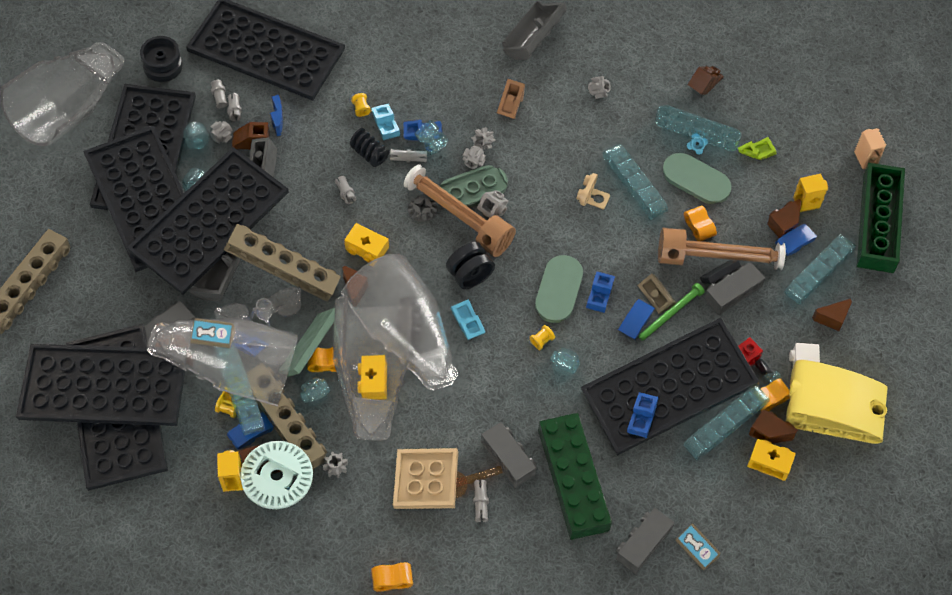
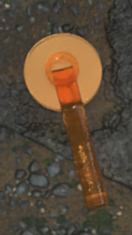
(463, 481)

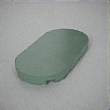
(696, 178)
(473, 184)
(559, 289)

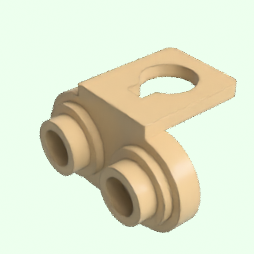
(584, 195)

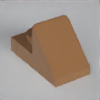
(511, 98)

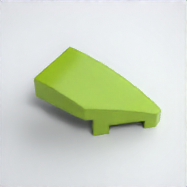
(758, 150)

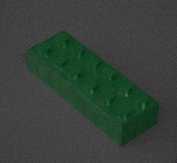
(881, 218)
(574, 476)

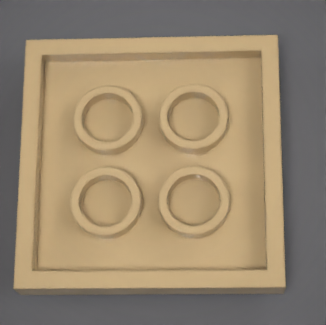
(425, 478)

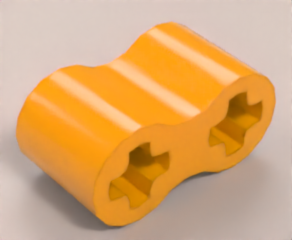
(700, 223)
(321, 360)
(777, 392)
(392, 577)

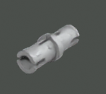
(408, 155)
(481, 501)

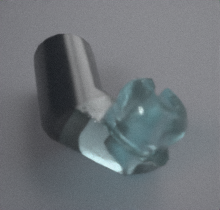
(766, 371)

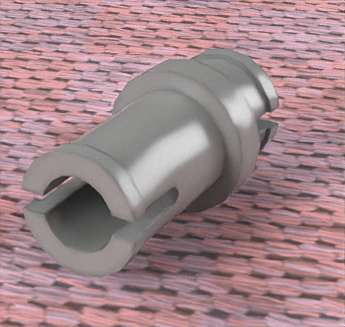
(218, 91)
(234, 109)
(346, 191)

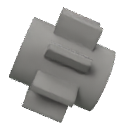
(599, 87)
(221, 132)
(483, 138)
(474, 157)
(335, 470)

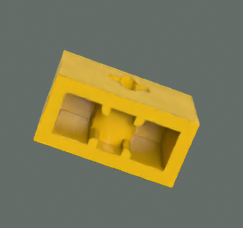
(811, 192)
(366, 243)
(377, 367)
(761, 461)
(229, 470)

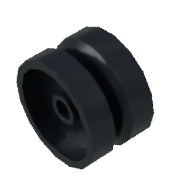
(161, 58)
(470, 265)

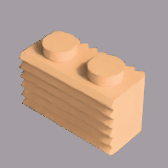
(870, 147)

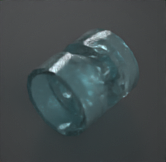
(431, 137)

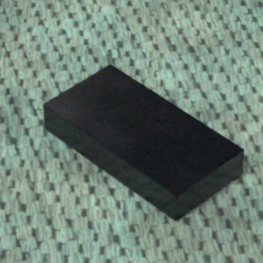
(719, 272)

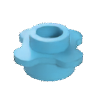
(692, 144)

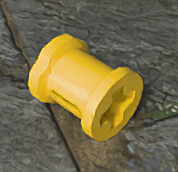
(361, 106)
(542, 337)

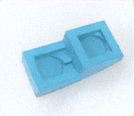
(385, 121)
(467, 319)

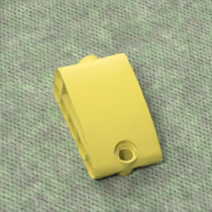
(836, 402)

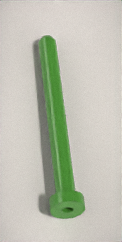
(696, 290)

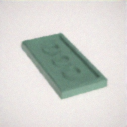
(310, 341)

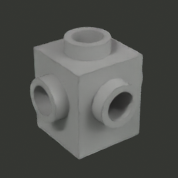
(493, 204)

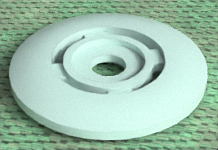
(269, 492)

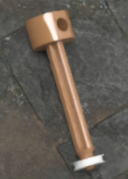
(493, 234)
(674, 247)

